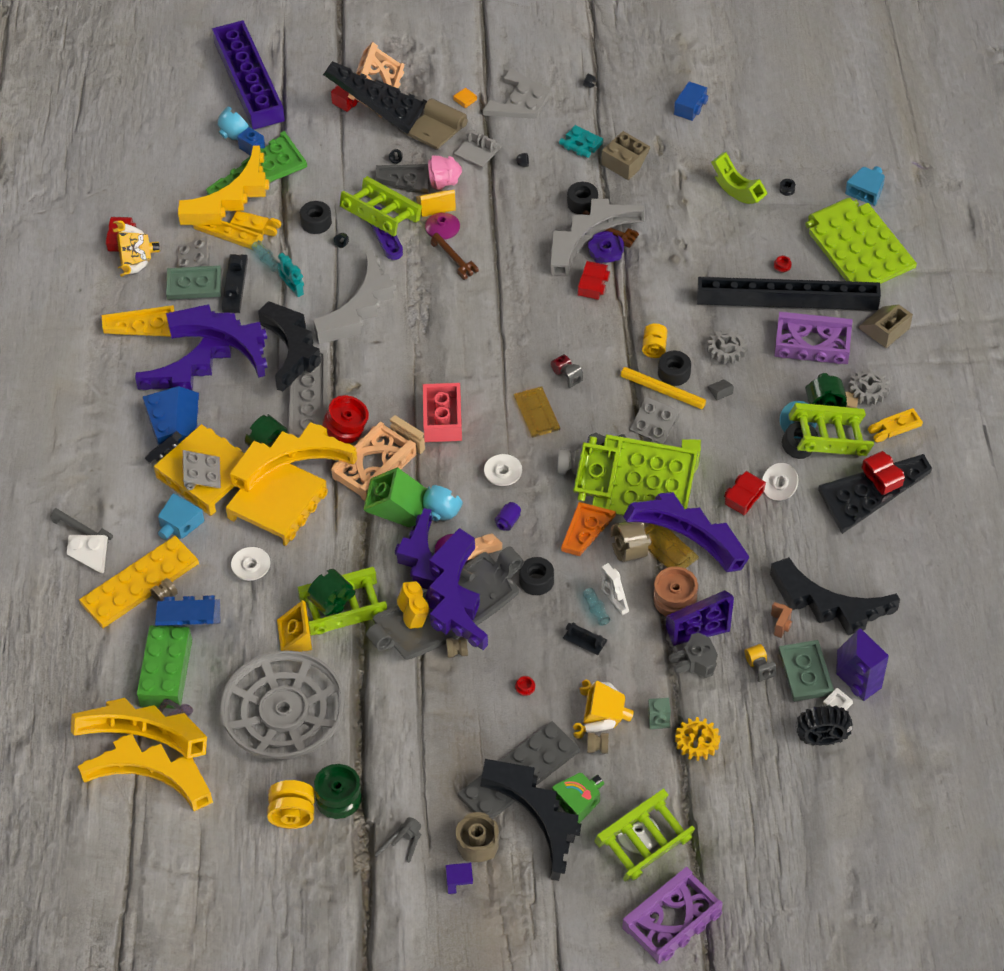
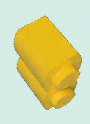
(413, 604)

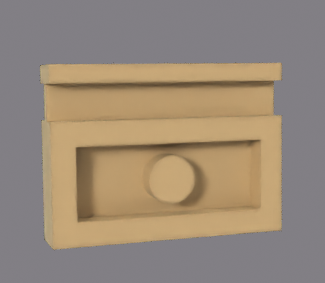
(408, 432)

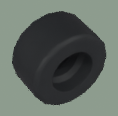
(580, 196)
(315, 209)
(672, 376)
(790, 444)
(539, 586)

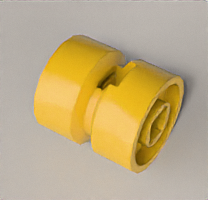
(654, 340)

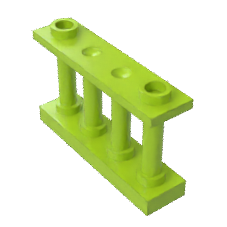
(380, 194)
(830, 415)
(358, 579)
(642, 815)

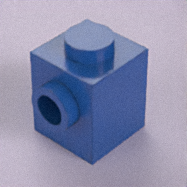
(250, 138)

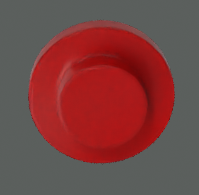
(782, 264)
(525, 686)

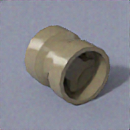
(165, 589)
(456, 646)
(597, 742)

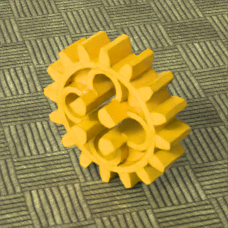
(708, 734)

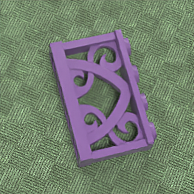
(824, 352)
(675, 887)

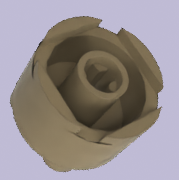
(630, 541)
(477, 837)

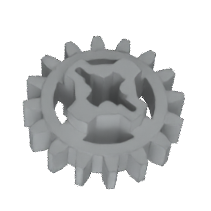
(725, 346)
(869, 386)

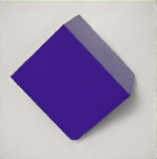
(458, 875)

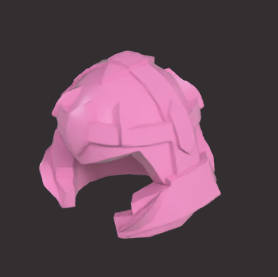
(443, 171)

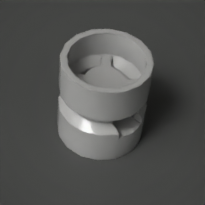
(568, 461)

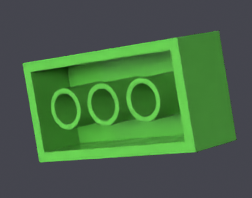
(164, 665)

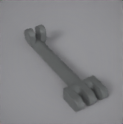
(58, 515)

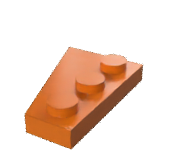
(585, 527)

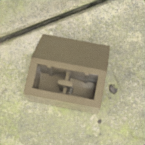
(624, 155)
(887, 324)

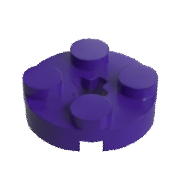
(602, 254)

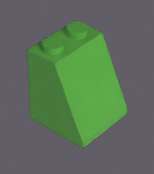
(395, 497)

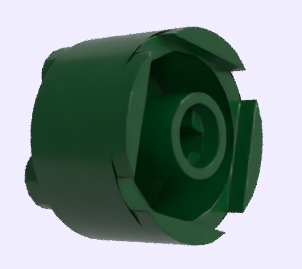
(826, 391)
(265, 430)
(330, 592)

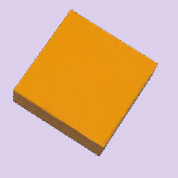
(465, 97)

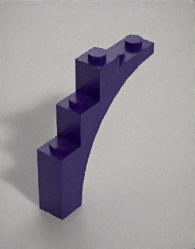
(203, 323)
(182, 372)
(692, 523)
(416, 554)
(449, 612)

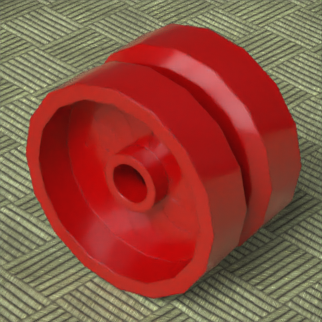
(346, 418)

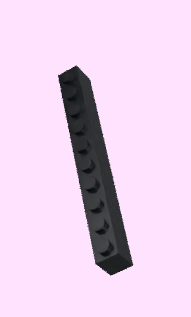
(788, 293)

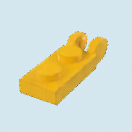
(256, 223)
(895, 425)

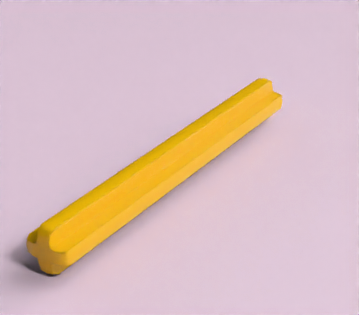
(663, 388)

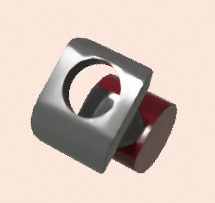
(563, 365)

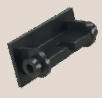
(584, 638)

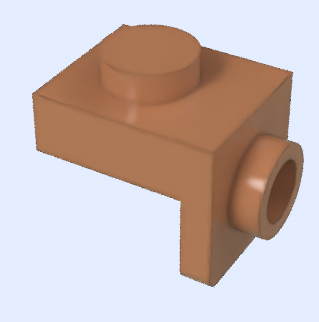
(784, 621)

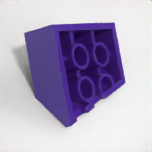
(708, 617)
(862, 664)

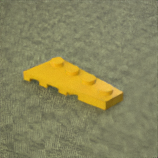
(138, 322)

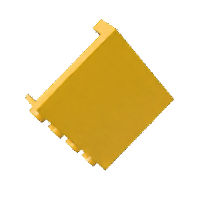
(203, 441)
(279, 501)

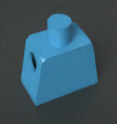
(866, 185)
(179, 518)

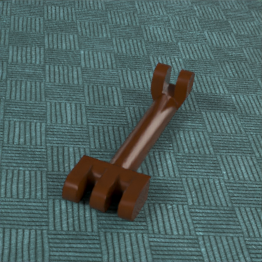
(628, 237)
(465, 268)

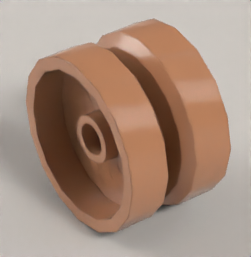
(674, 590)

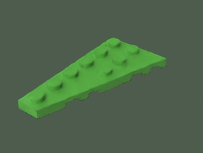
(280, 160)

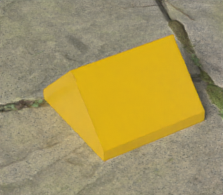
(437, 202)
(294, 629)

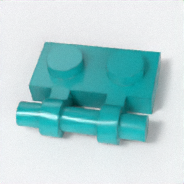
(581, 141)
(290, 274)

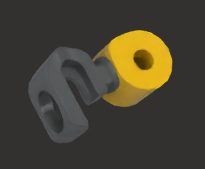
(757, 657)

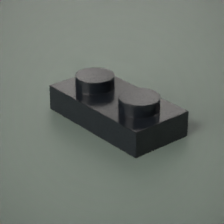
(158, 452)

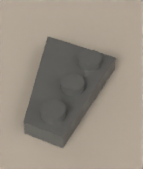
(409, 177)

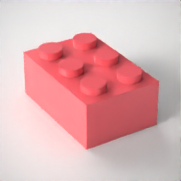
(442, 412)

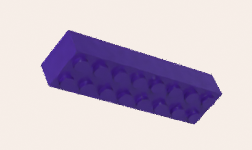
(248, 75)

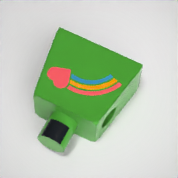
(579, 794)

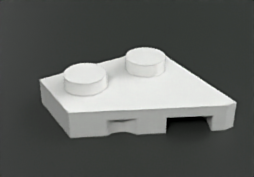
(89, 550)
(613, 588)

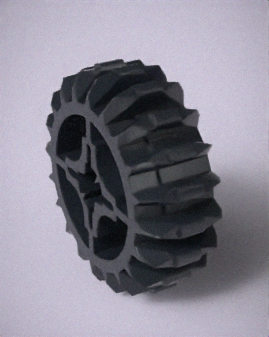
(824, 725)

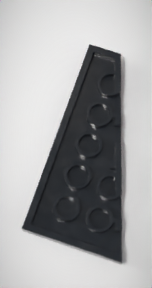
(382, 98)
(857, 497)

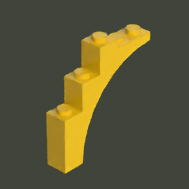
(233, 197)
(287, 448)
(121, 717)
(154, 763)

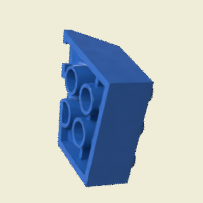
(172, 412)
(188, 611)

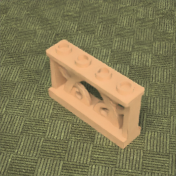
(372, 57)
(367, 446)

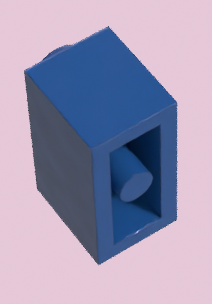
(691, 101)

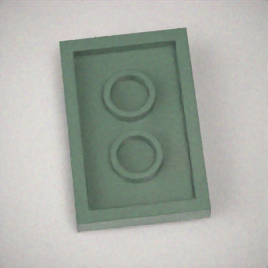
(193, 282)
(806, 670)

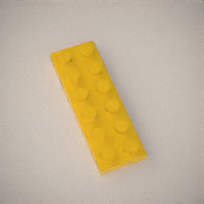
(134, 583)

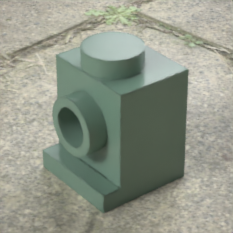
(659, 713)

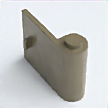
(437, 124)

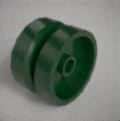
(337, 791)

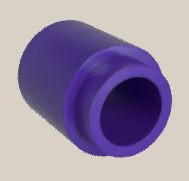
(508, 516)

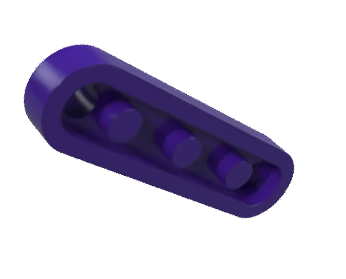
(389, 243)

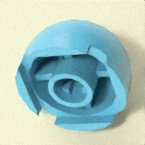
(231, 124)
(441, 503)

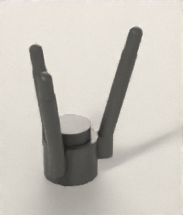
(407, 830)

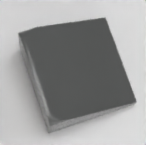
(721, 389)

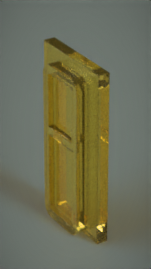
(537, 412)
(669, 547)

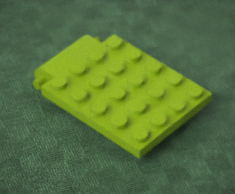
(859, 242)
(633, 472)

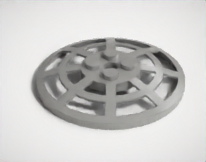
(279, 697)

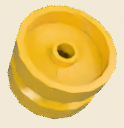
(291, 804)

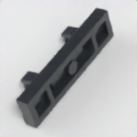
(234, 283)

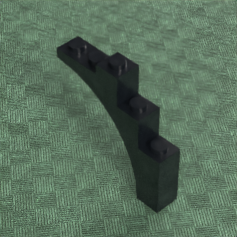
(292, 330)
(826, 605)
(520, 785)

